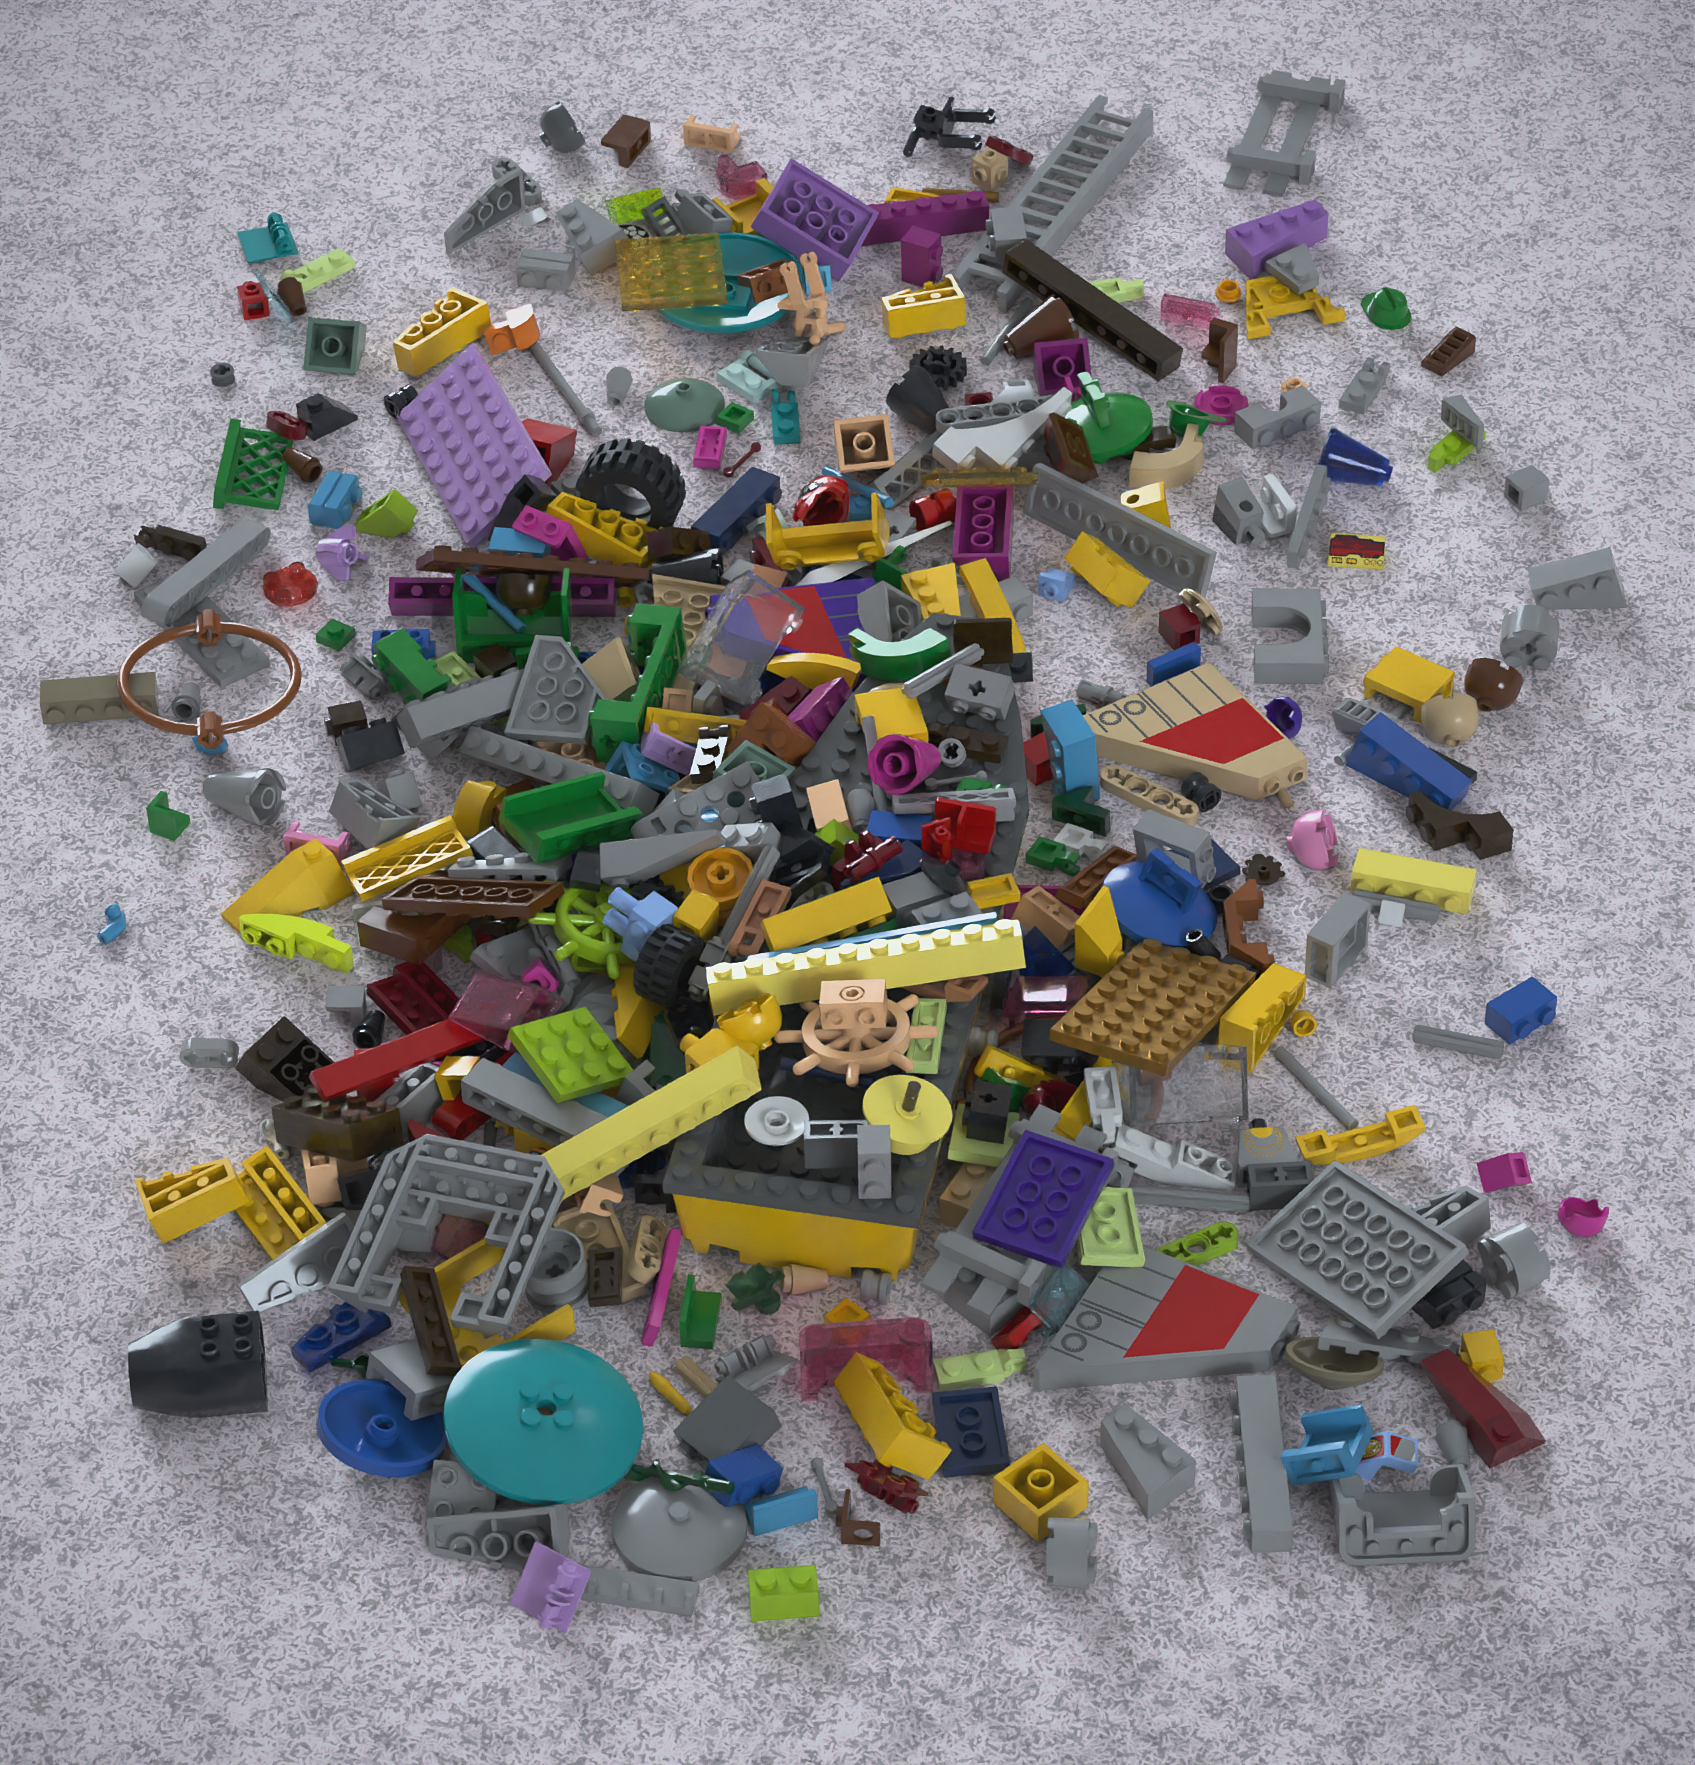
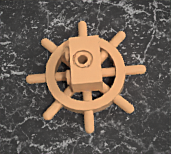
(855, 1019)

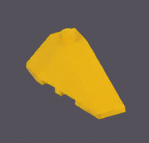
(634, 1013)

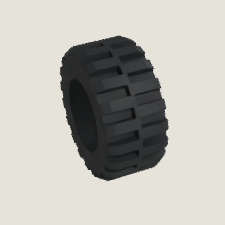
(638, 468)

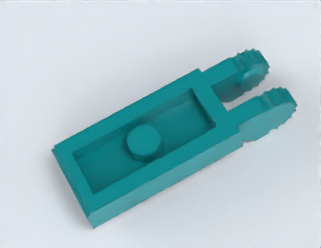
(785, 419)

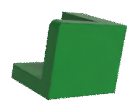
(164, 820)

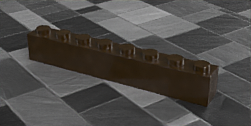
(1093, 310)

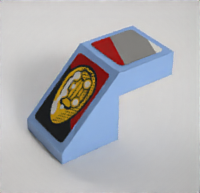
(1390, 1451)

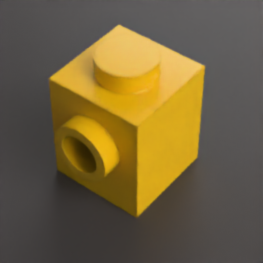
(1483, 1353)

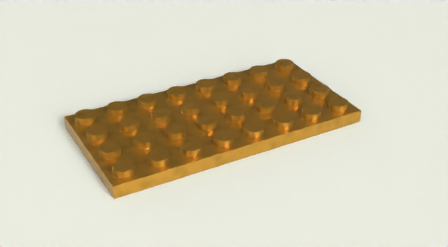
(1153, 1007)

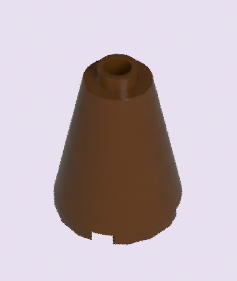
(1045, 323)

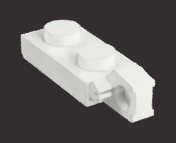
(1104, 1100)

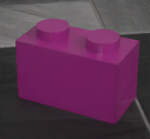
(921, 257)

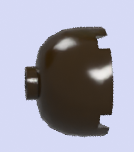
(523, 592)

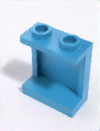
(1331, 1445)

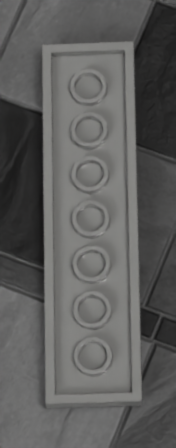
(1139, 540)

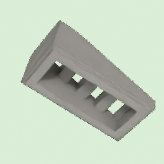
(1462, 419)
(1354, 715)

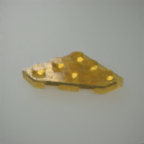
(979, 476)

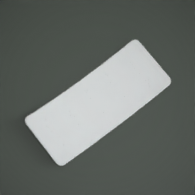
(532, 217)

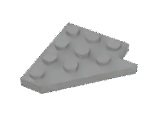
(553, 696)

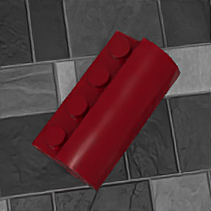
(413, 997)

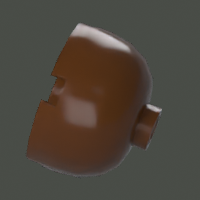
(1491, 684)

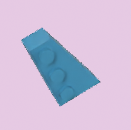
(1070, 749)

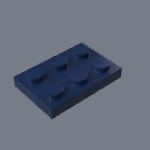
(973, 1429)

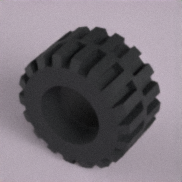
(667, 965)

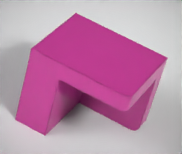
(1504, 1172)

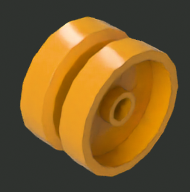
(721, 875)

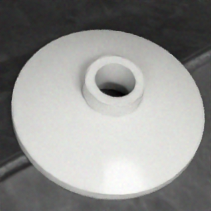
(776, 1120)

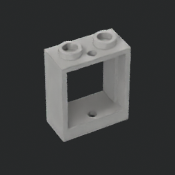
(1159, 830)
(1337, 940)

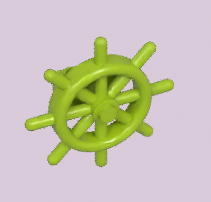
(584, 937)

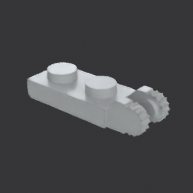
(1364, 387)

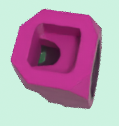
(541, 974)

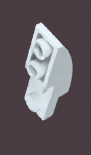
(1178, 1166)

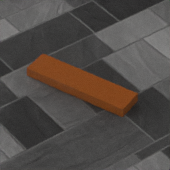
(1086, 884)

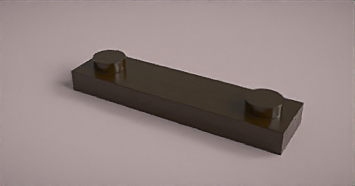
(430, 1321)

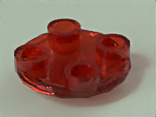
(290, 585)

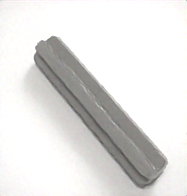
(1413, 908)
(1458, 1041)

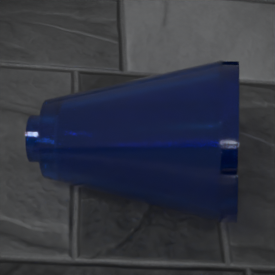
(1352, 461)

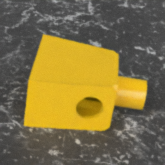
(1150, 502)
(711, 1046)

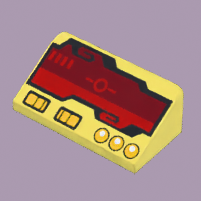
(1356, 551)

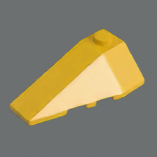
(298, 883)

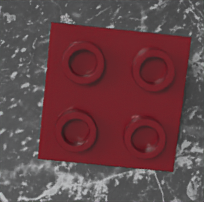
(882, 1482)

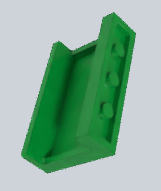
(564, 815)

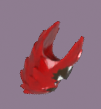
(823, 501)

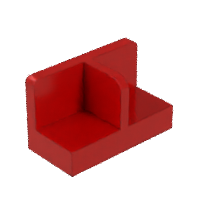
(971, 824)

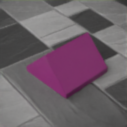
(1058, 360)

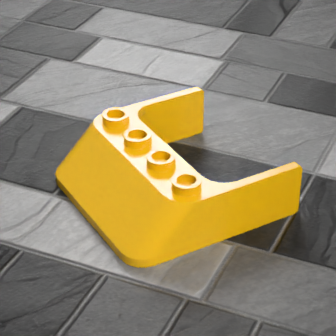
(465, 1266)

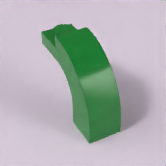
(898, 659)

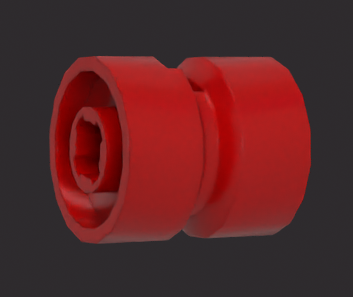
(934, 509)

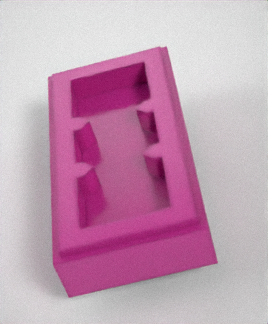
(710, 447)

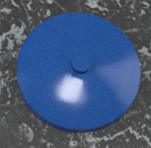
(368, 1430)

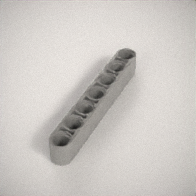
(205, 572)

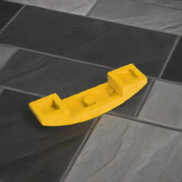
(1364, 1142)

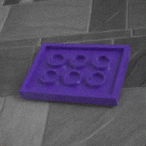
(1043, 1199)

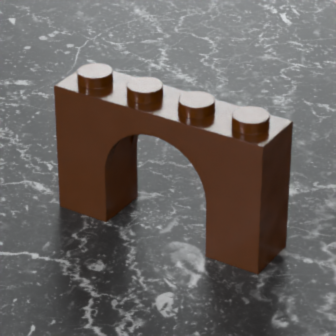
(405, 935)

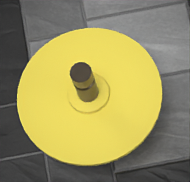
(912, 1108)

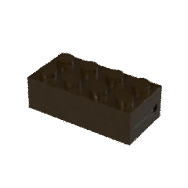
(338, 1128)

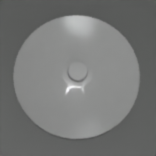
(677, 1531)

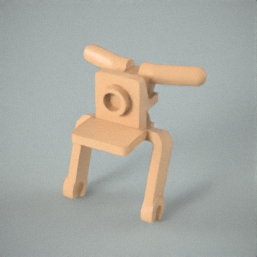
(807, 320)

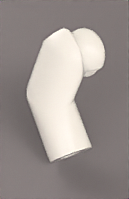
(267, 1128)

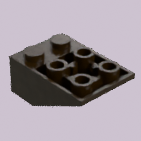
(282, 1061)

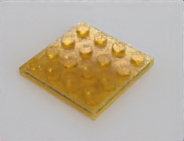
(670, 272)

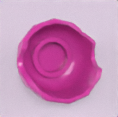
(1582, 1217)

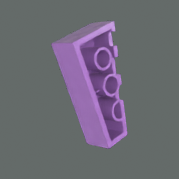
(1271, 235)

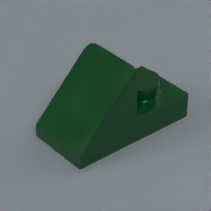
(1079, 810)

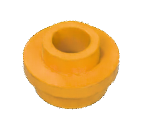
(1228, 291)

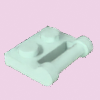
(746, 382)

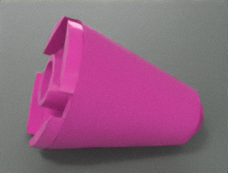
(901, 763)

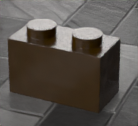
(675, 542)

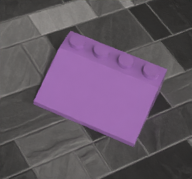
(816, 216)

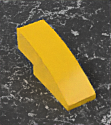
(815, 668)

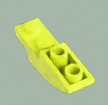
(291, 935)

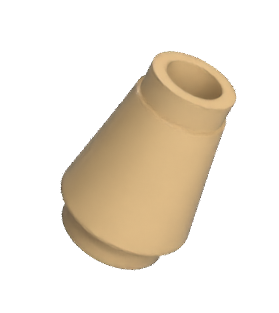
(802, 1279)

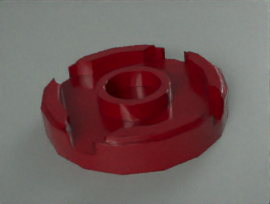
(1006, 148)

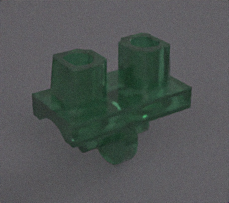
(756, 1289)

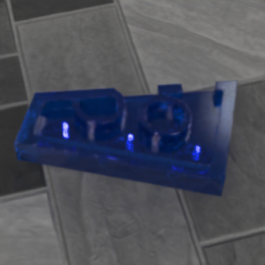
(338, 1335)

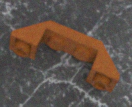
(1240, 907)

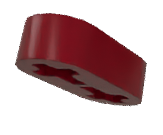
(286, 425)

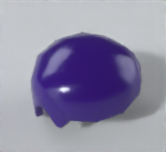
(1285, 715)

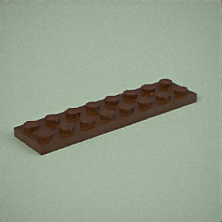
(472, 562)

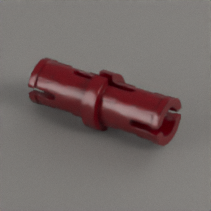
(872, 859)

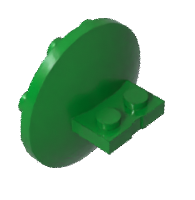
(1110, 420)

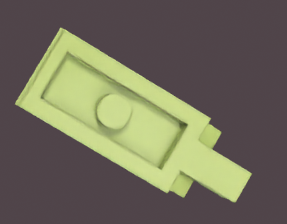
(1121, 290)
(978, 1368)

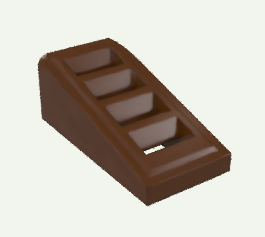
(1451, 351)

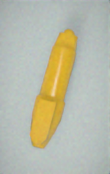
(666, 1389)

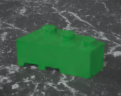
(406, 668)

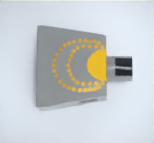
(1262, 1145)

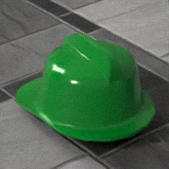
(1387, 308)
(1182, 414)

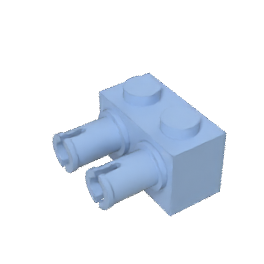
(642, 919)

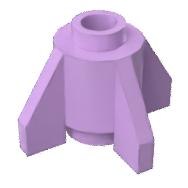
(338, 552)

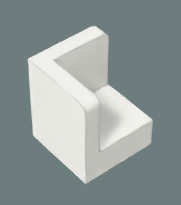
(136, 565)

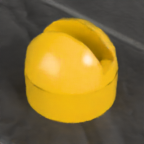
(1306, 1021)

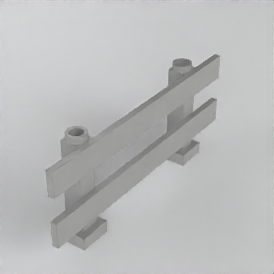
(1288, 160)
(1005, 1268)

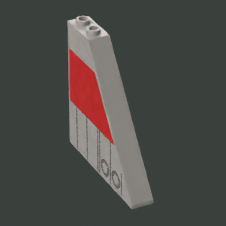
(1165, 1326)

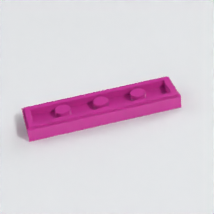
(661, 1288)

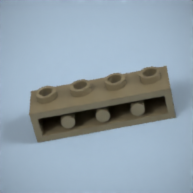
(94, 698)

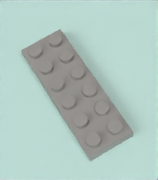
(229, 658)

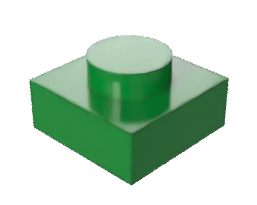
(735, 417)
(335, 635)

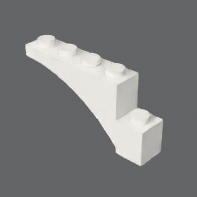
(1001, 443)

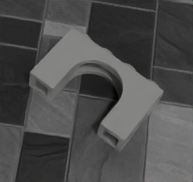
(1294, 662)

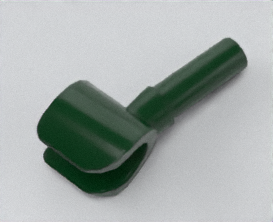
(359, 1363)

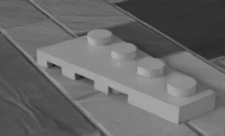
(300, 1268)
(1390, 1345)

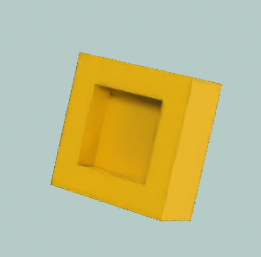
(846, 1312)

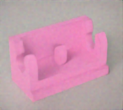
(296, 838)

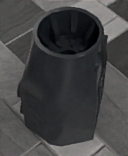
(201, 1367)

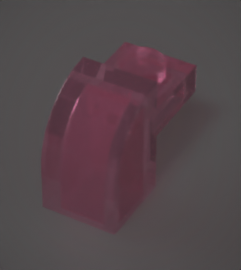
(738, 181)

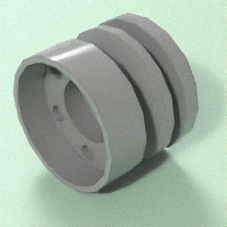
(559, 1273)

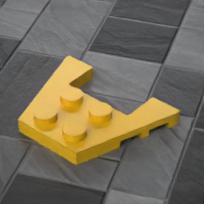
(1271, 298)

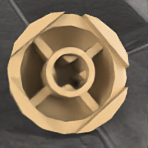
(1450, 719)

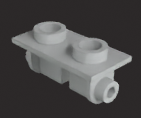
(361, 668)
(712, 954)

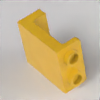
(746, 209)
(1408, 679)
(892, 713)

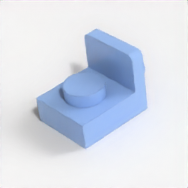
(1056, 584)

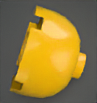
(755, 1021)

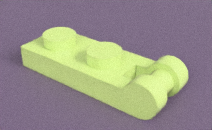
(321, 269)

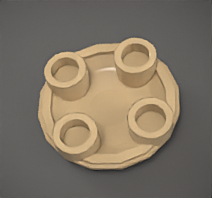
(1203, 609)

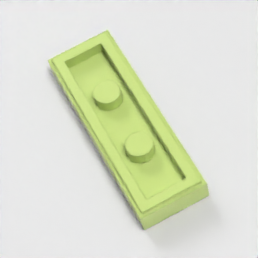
(927, 1051)

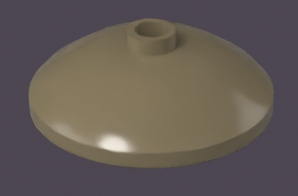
(1334, 1367)

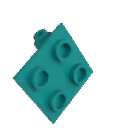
(268, 241)

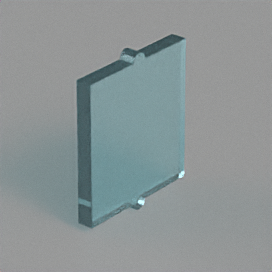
(272, 295)

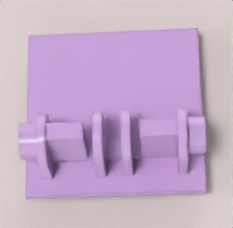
(550, 1587)

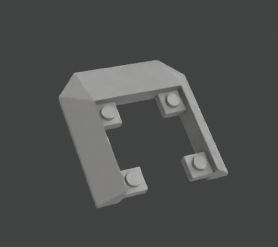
(461, 1180)

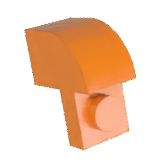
(517, 332)

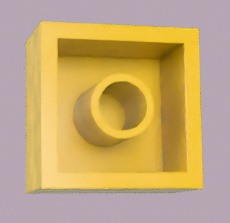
(1040, 1488)

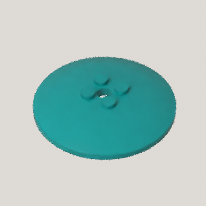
(739, 254)
(534, 1456)

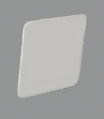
(1391, 913)

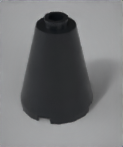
(917, 399)
(699, 566)

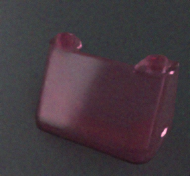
(895, 1343)

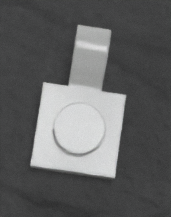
(1081, 841)

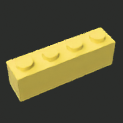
(1414, 879)

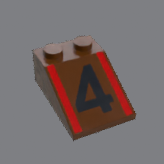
(1068, 449)

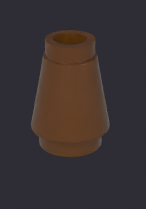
(292, 295)
(304, 465)

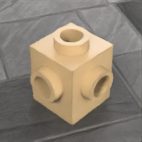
(989, 169)

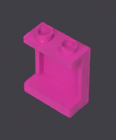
(550, 531)

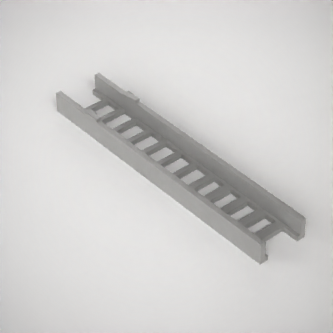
(1083, 197)

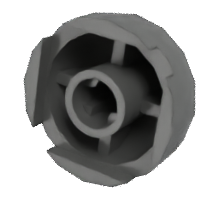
(560, 129)

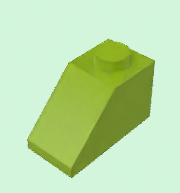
(387, 516)

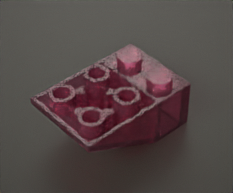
(498, 1003)

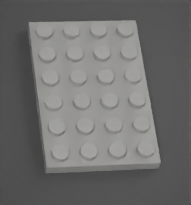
(1357, 1249)

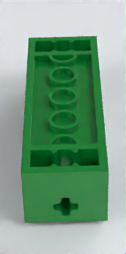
(659, 646)

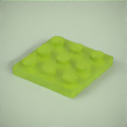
(570, 1054)

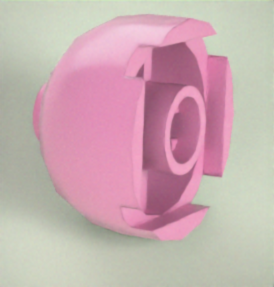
(1314, 840)

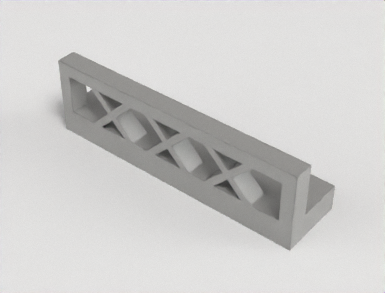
(904, 464)
(924, 803)

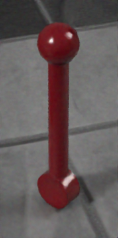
(729, 471)

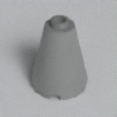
(248, 793)

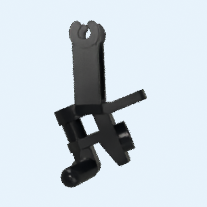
(940, 124)

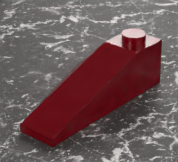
(1492, 1420)

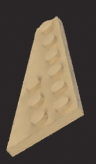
(693, 599)

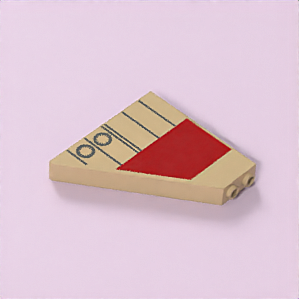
(1200, 727)

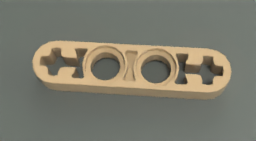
(1120, 782)

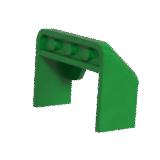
(482, 627)

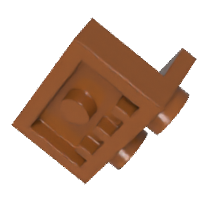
(765, 281)

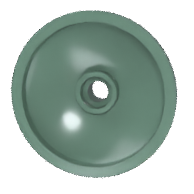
(684, 404)

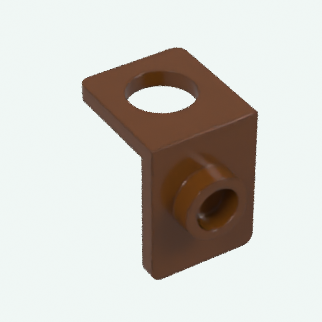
(849, 1526)

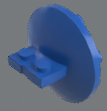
(1159, 901)

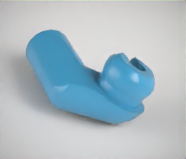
(115, 924)

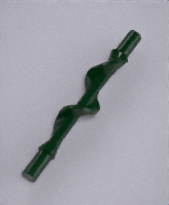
(675, 1481)

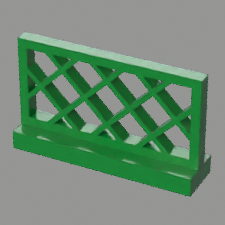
(237, 447)

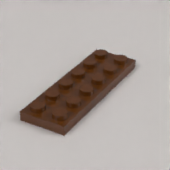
(473, 897)

